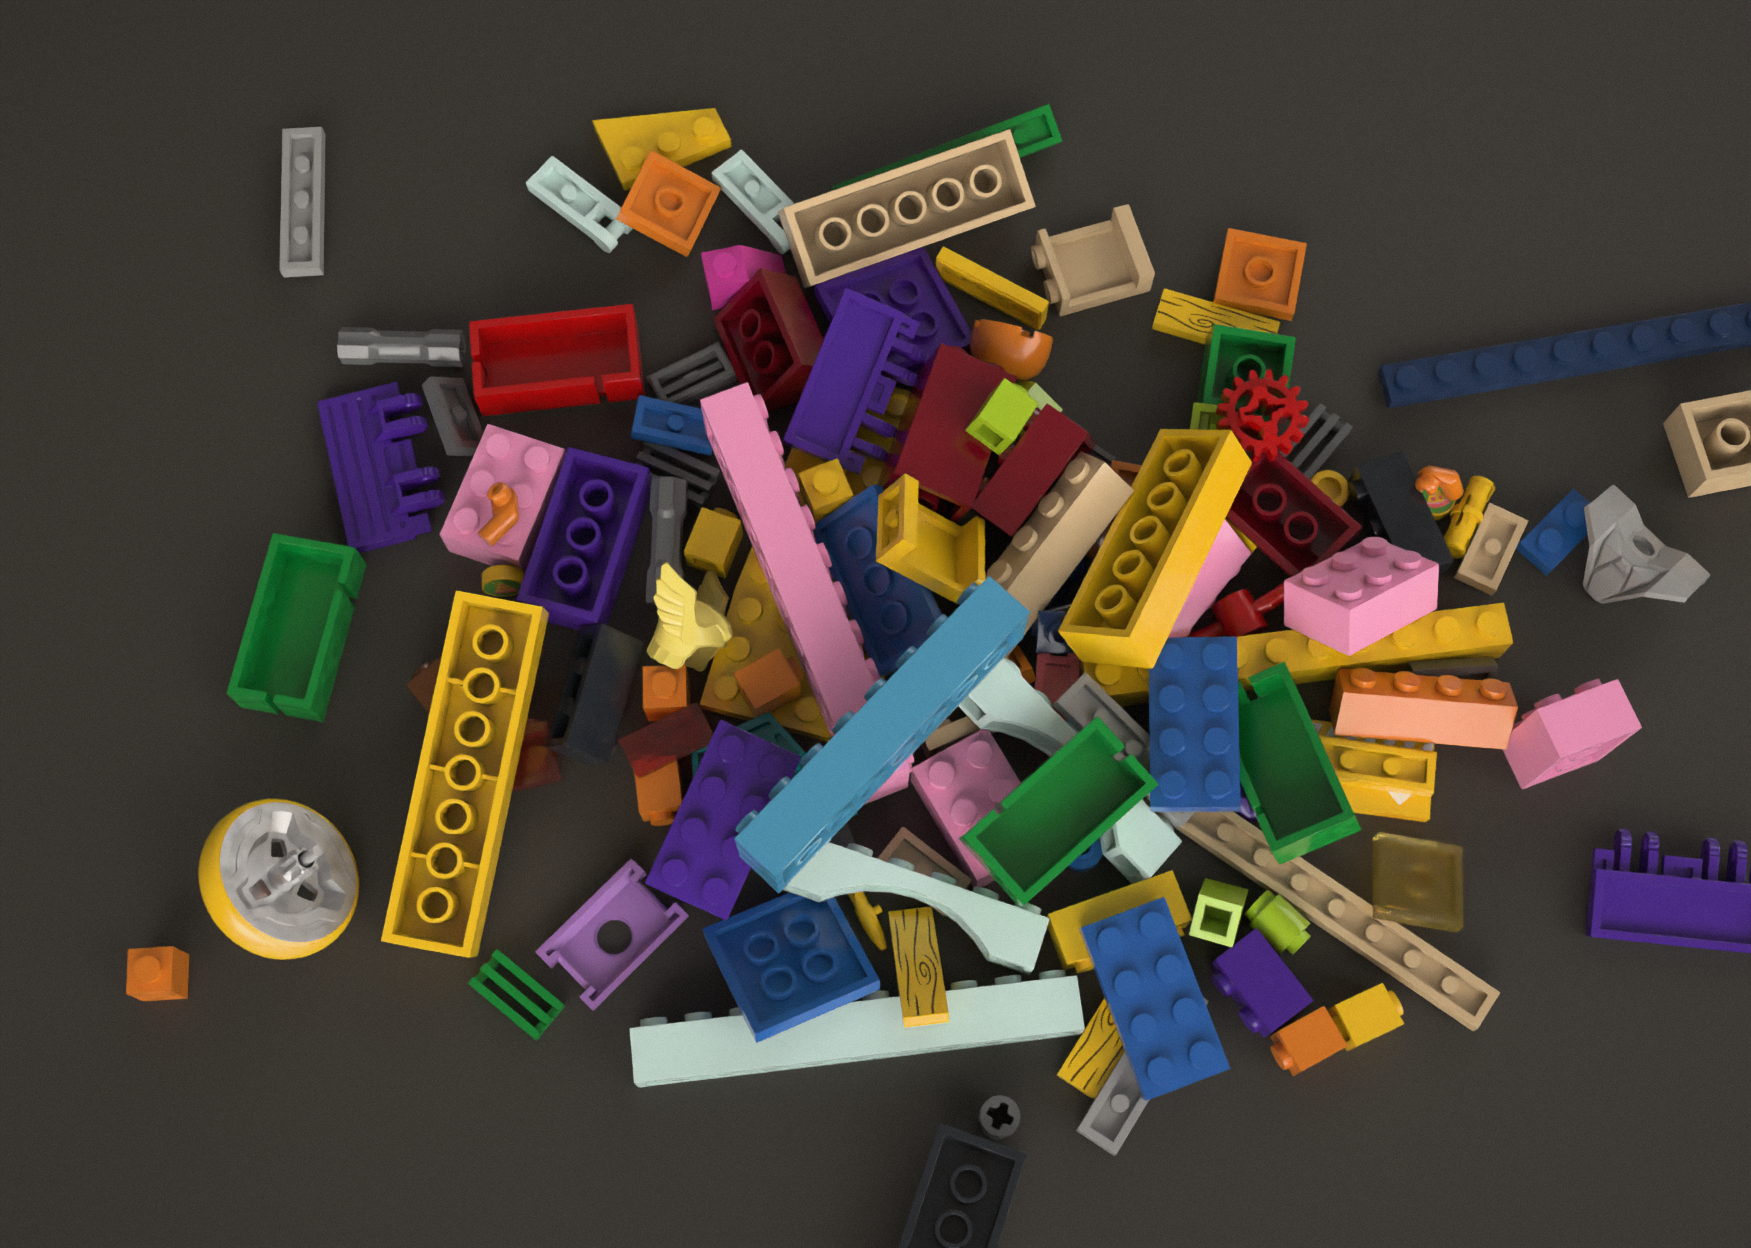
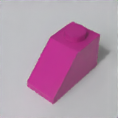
(732, 267)

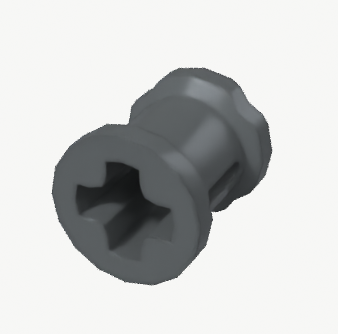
(1011, 1114)

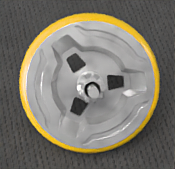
(256, 894)

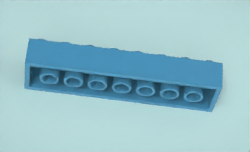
(881, 734)

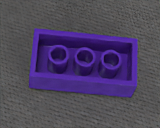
(586, 539)
(700, 851)

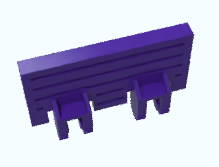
(849, 381)
(376, 471)
(1675, 908)

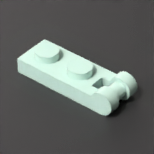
(754, 195)
(578, 202)

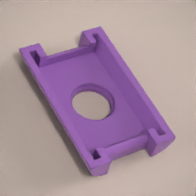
(618, 899)

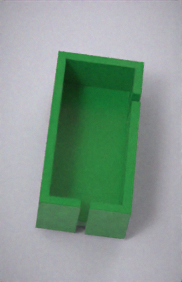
(297, 627)
(1288, 769)
(1058, 812)

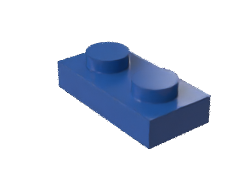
(670, 425)
(1556, 533)

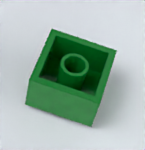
(1237, 351)

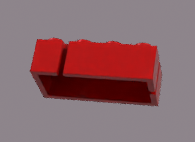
(556, 359)

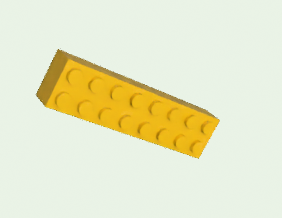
(465, 775)

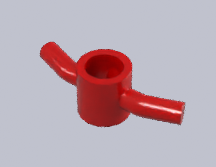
(1241, 614)

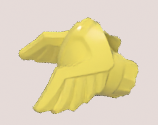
(689, 621)

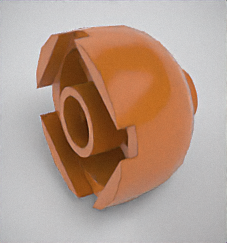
(1010, 347)

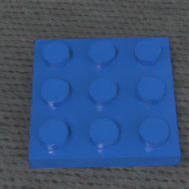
(790, 962)

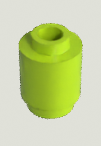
(1278, 922)

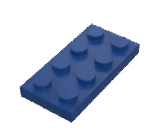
(886, 605)
(1195, 726)
(1154, 999)

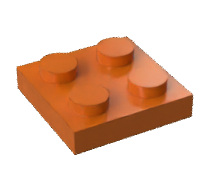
(668, 203)
(1260, 274)

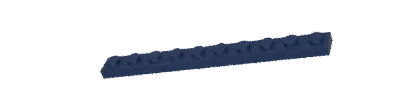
(1566, 355)

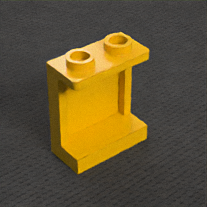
(927, 544)

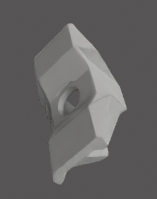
(1629, 559)

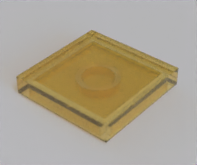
(1417, 882)

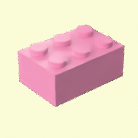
(525, 466)
(1360, 595)
(1570, 732)
(961, 788)

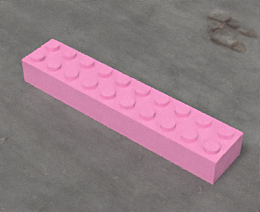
(791, 560)

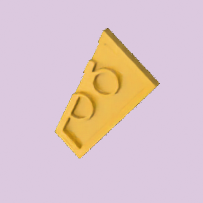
(674, 135)

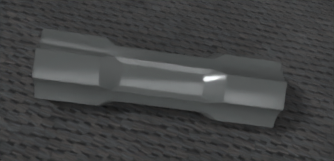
(372, 346)
(668, 512)

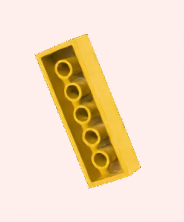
(1155, 548)

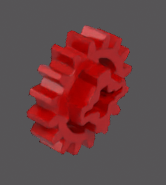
(1260, 399)

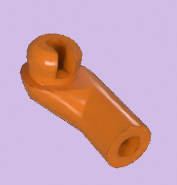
(1433, 477)
(504, 511)

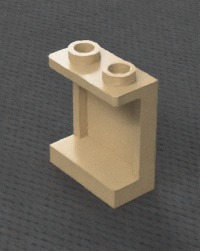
(1094, 263)

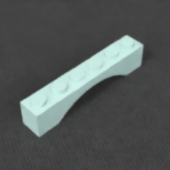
(1011, 706)
(1000, 930)

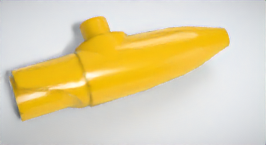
(868, 918)

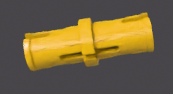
(1468, 515)

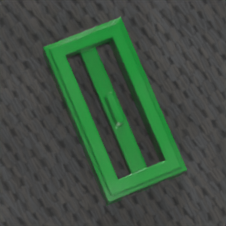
(488, 971)

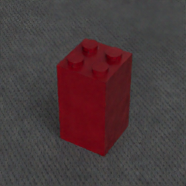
(933, 436)

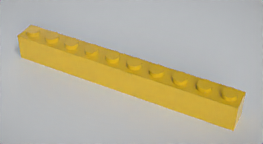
(1436, 636)

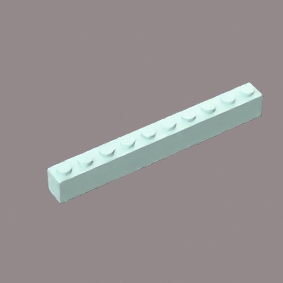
(857, 1031)

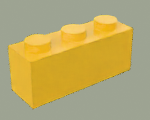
(1066, 922)

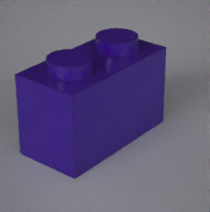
(1259, 984)

